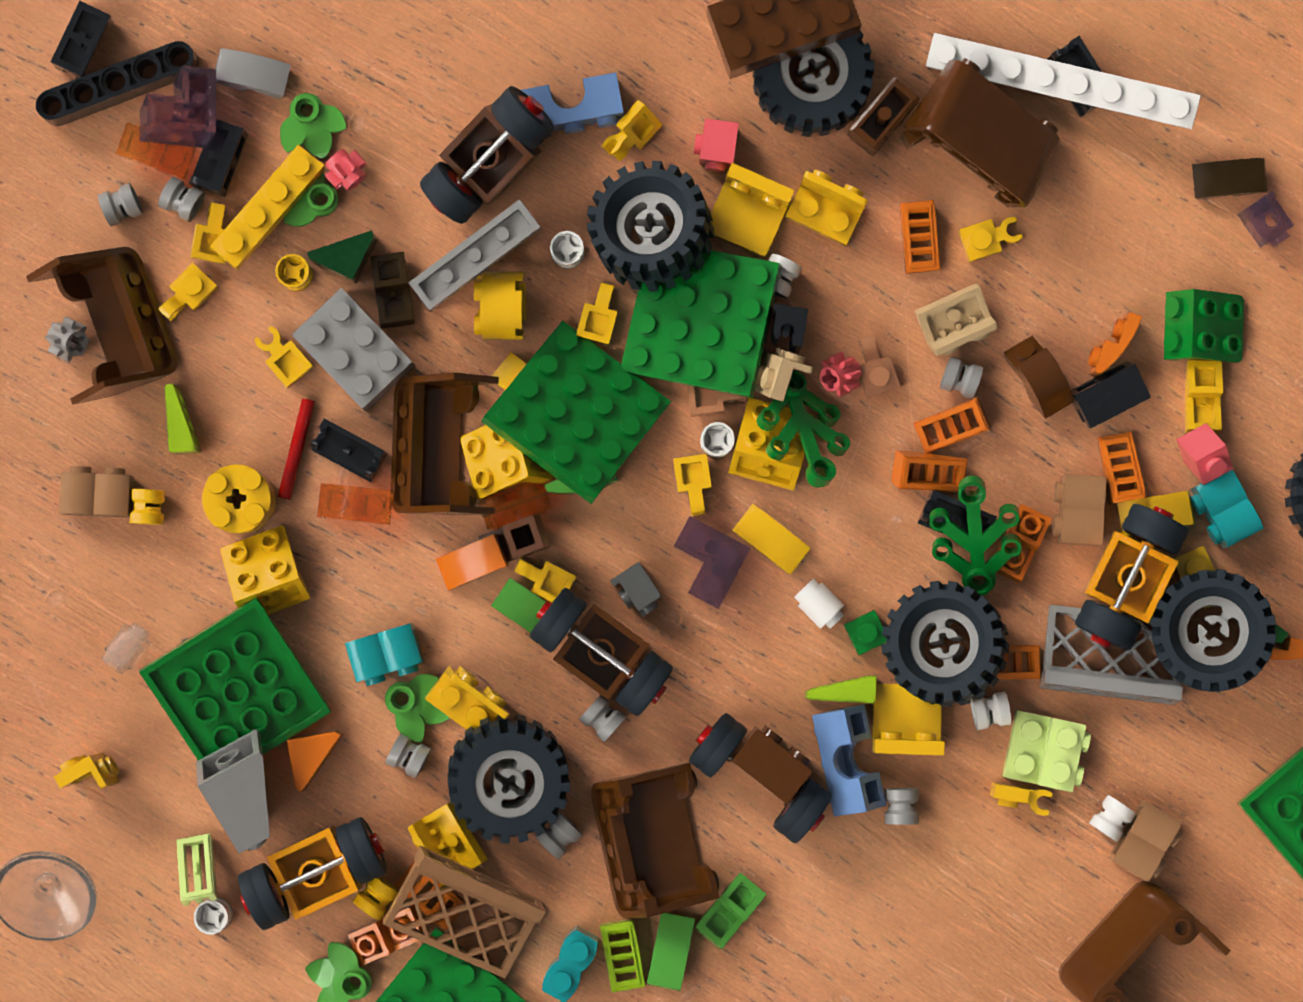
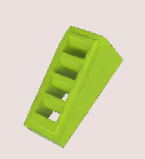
(179, 425)
(854, 690)
(615, 928)

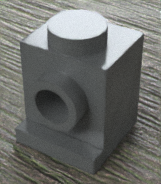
(638, 589)

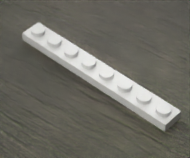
(1069, 82)

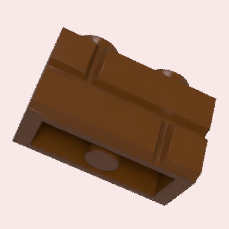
(883, 116)

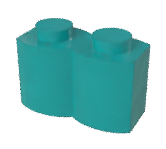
(1226, 509)
(385, 653)
(565, 971)

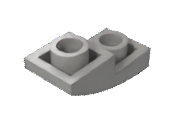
(252, 72)

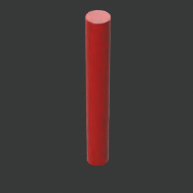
(296, 448)

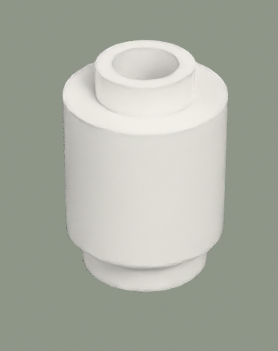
(820, 604)

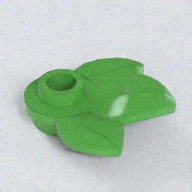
(314, 130)
(306, 208)
(414, 715)
(334, 975)

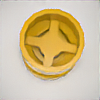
(290, 268)
(147, 515)
(381, 894)

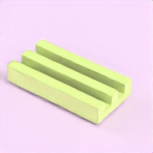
(199, 894)

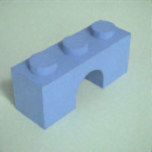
(600, 105)
(837, 736)

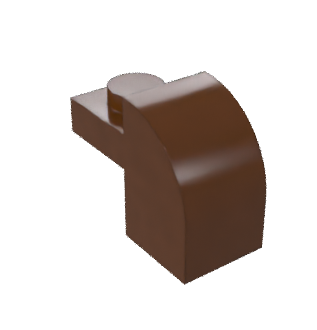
(1041, 376)
(521, 537)

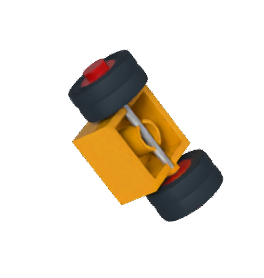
(1131, 576)
(312, 873)

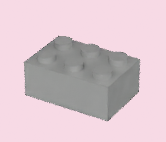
(353, 350)

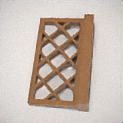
(478, 886)

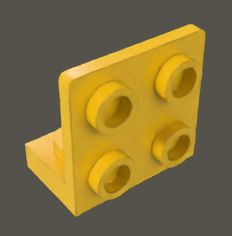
(827, 207)
(750, 210)
(750, 450)
(497, 463)
(264, 569)
(463, 701)
(905, 723)

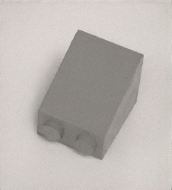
(236, 790)

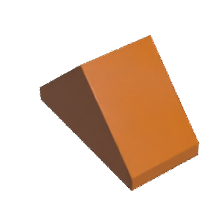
(309, 755)

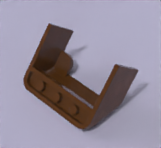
(122, 314)
(429, 441)
(1124, 937)

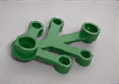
(807, 426)
(975, 541)

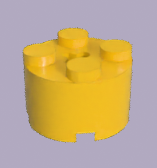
(501, 305)
(224, 485)

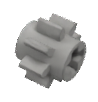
(67, 339)

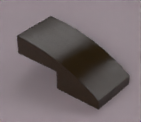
(1229, 178)
(392, 290)

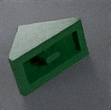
(346, 256)

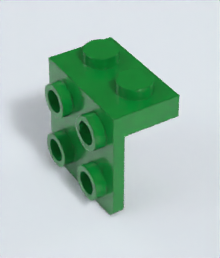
(1203, 326)

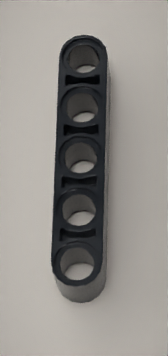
(101, 80)

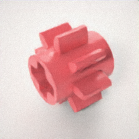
(345, 170)
(840, 374)

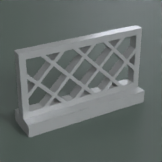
(474, 255)
(1103, 683)

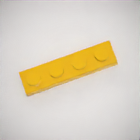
(267, 207)

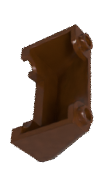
(986, 132)
(651, 842)

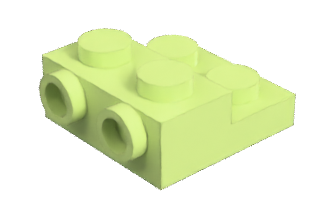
(1046, 751)

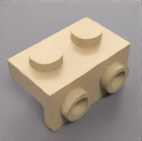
(956, 320)
(776, 372)

